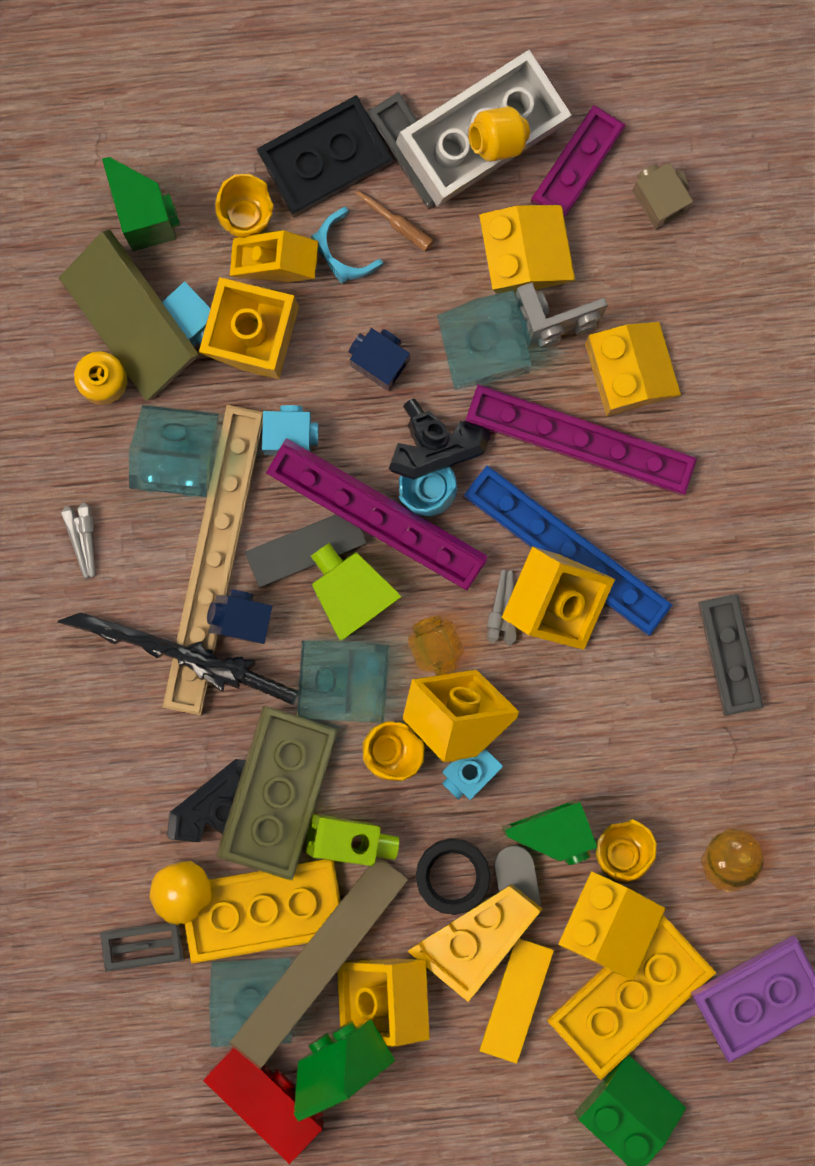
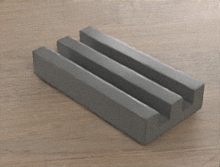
(108, 950)

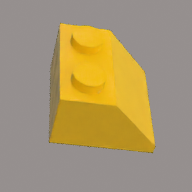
(527, 247)
(249, 327)
(631, 367)
(557, 599)
(457, 713)
(612, 926)
(388, 994)

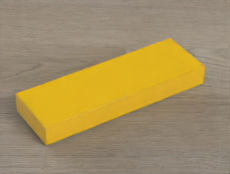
(516, 1000)

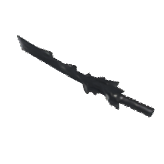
(194, 656)

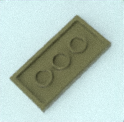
(128, 315)
(277, 793)

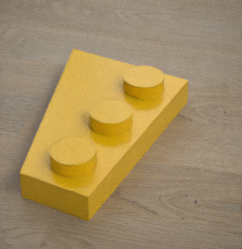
(477, 941)

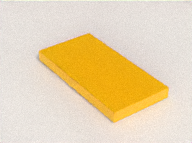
(263, 911)
(616, 1014)

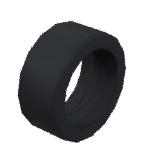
(447, 905)

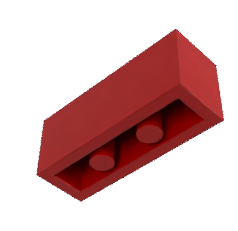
(263, 1103)

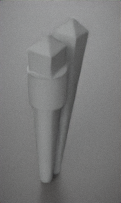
(81, 536)
(495, 622)

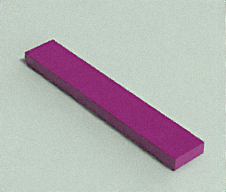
(581, 440)
(376, 514)

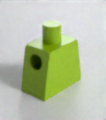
(350, 590)
(332, 838)

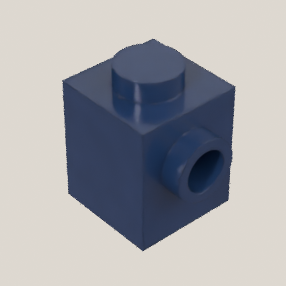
(379, 357)
(239, 617)

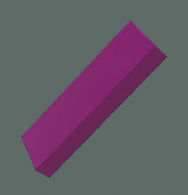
(579, 160)

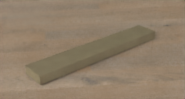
(317, 962)

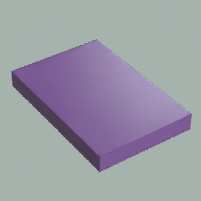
(759, 999)

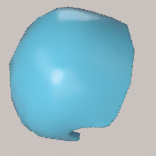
(429, 493)

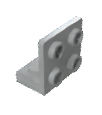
(547, 332)

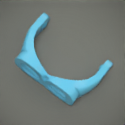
(341, 271)

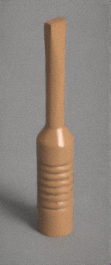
(401, 224)

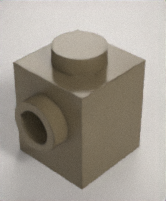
(662, 194)

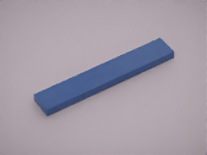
(545, 531)

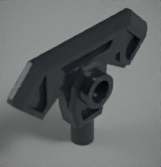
(435, 445)
(207, 804)

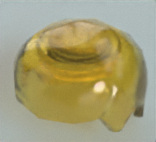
(732, 860)

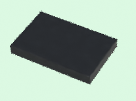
(325, 156)

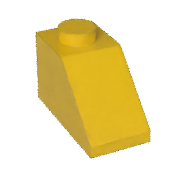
(274, 257)

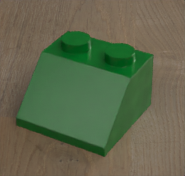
(142, 209)
(556, 832)
(339, 1067)
(631, 1113)

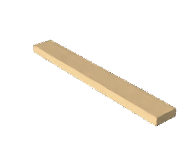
(215, 548)

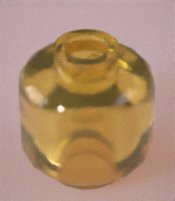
(435, 645)

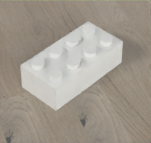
(440, 143)

